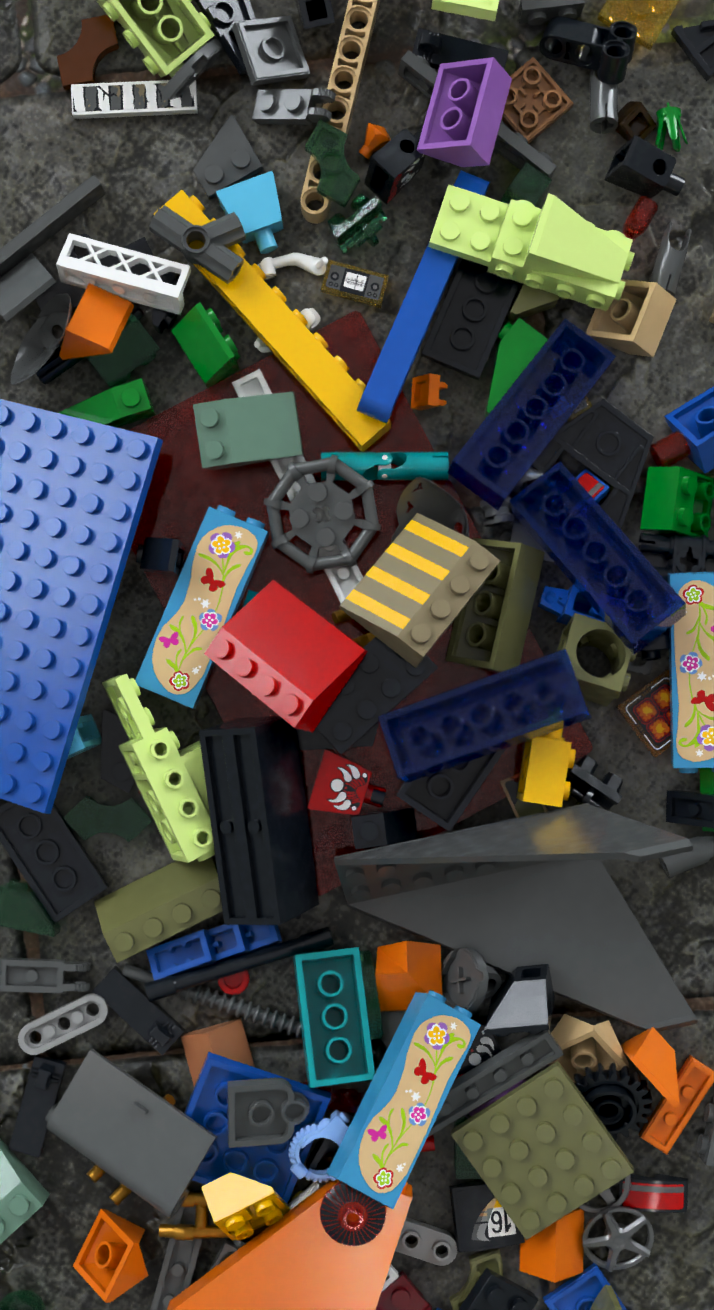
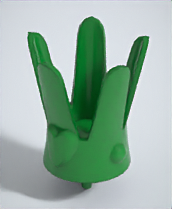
(669, 119)

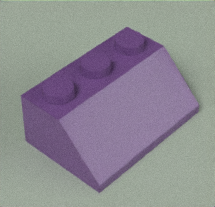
(465, 112)

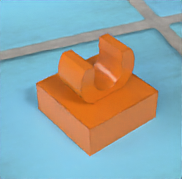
(426, 392)

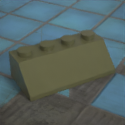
(496, 620)
(159, 906)

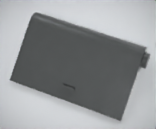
(130, 1133)

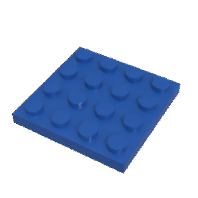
(259, 1163)

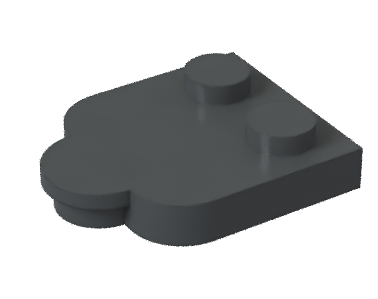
(263, 1111)

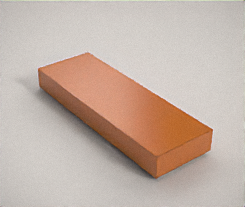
(668, 1122)

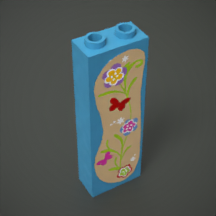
(200, 604)
(692, 673)
(404, 1098)

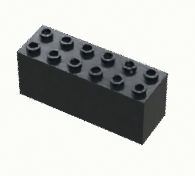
(259, 820)

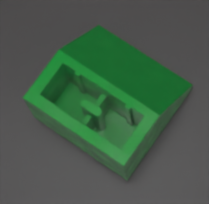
(205, 347)
(677, 502)

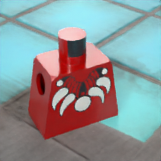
(343, 786)

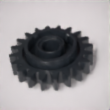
(616, 1097)

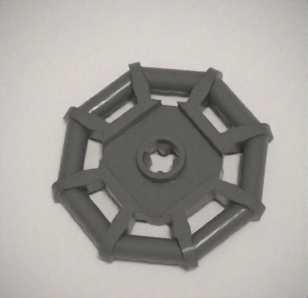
(340, 510)

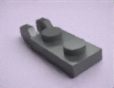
(292, 106)
(40, 975)

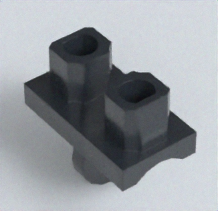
(590, 789)

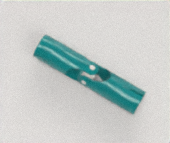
(411, 465)

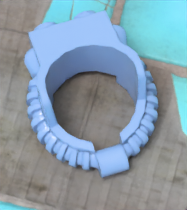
(332, 1128)

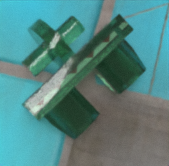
(360, 226)

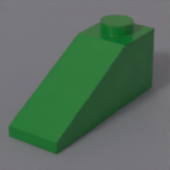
(514, 353)
(116, 405)

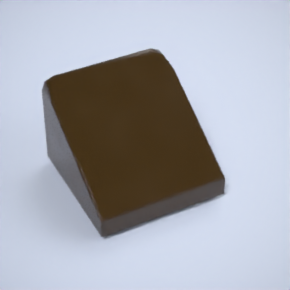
(634, 120)

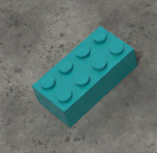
(333, 1017)

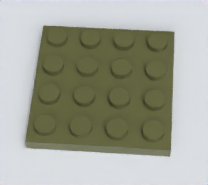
(542, 1150)

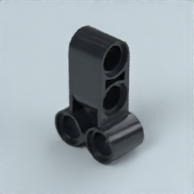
(591, 46)

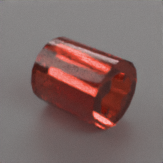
(670, 449)

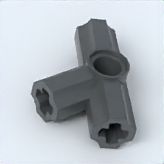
(216, 238)

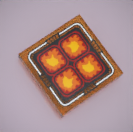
(649, 714)

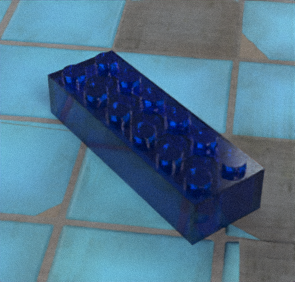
(531, 414)
(598, 558)
(484, 716)

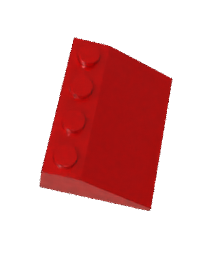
(286, 655)

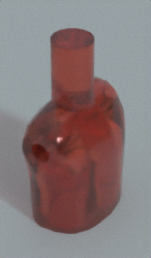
(639, 217)

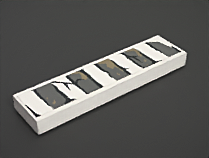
(129, 100)

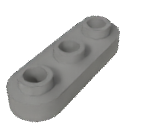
(51, 1030)
(427, 1241)

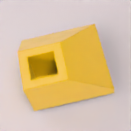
(242, 1205)

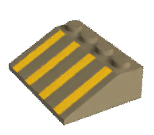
(419, 587)

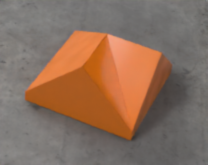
(406, 969)
(656, 1061)
(112, 1256)

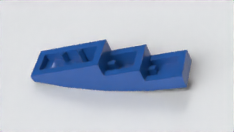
(209, 947)

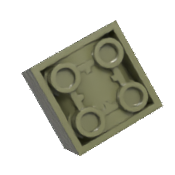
(588, 631)

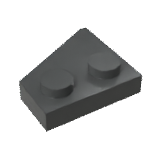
(227, 160)

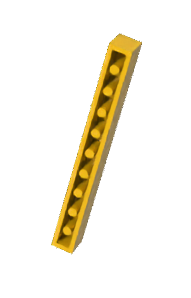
(288, 337)

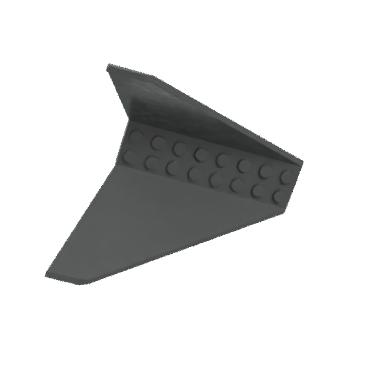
(532, 897)

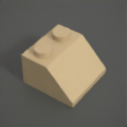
(635, 320)

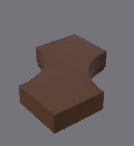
(95, 42)

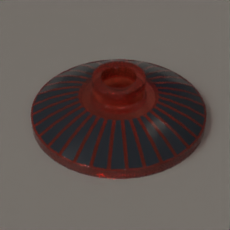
(340, 1202)

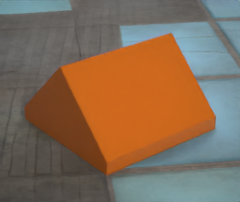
(95, 324)
(556, 1250)

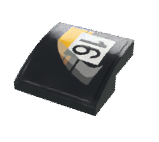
(480, 1219)

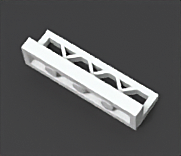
(132, 287)

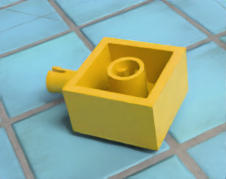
(545, 770)

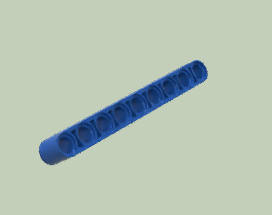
(412, 322)

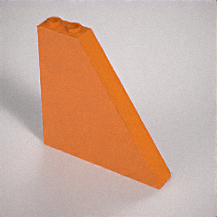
(301, 1266)

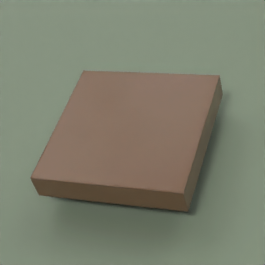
(534, 101)

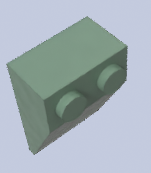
(247, 430)
(19, 1193)

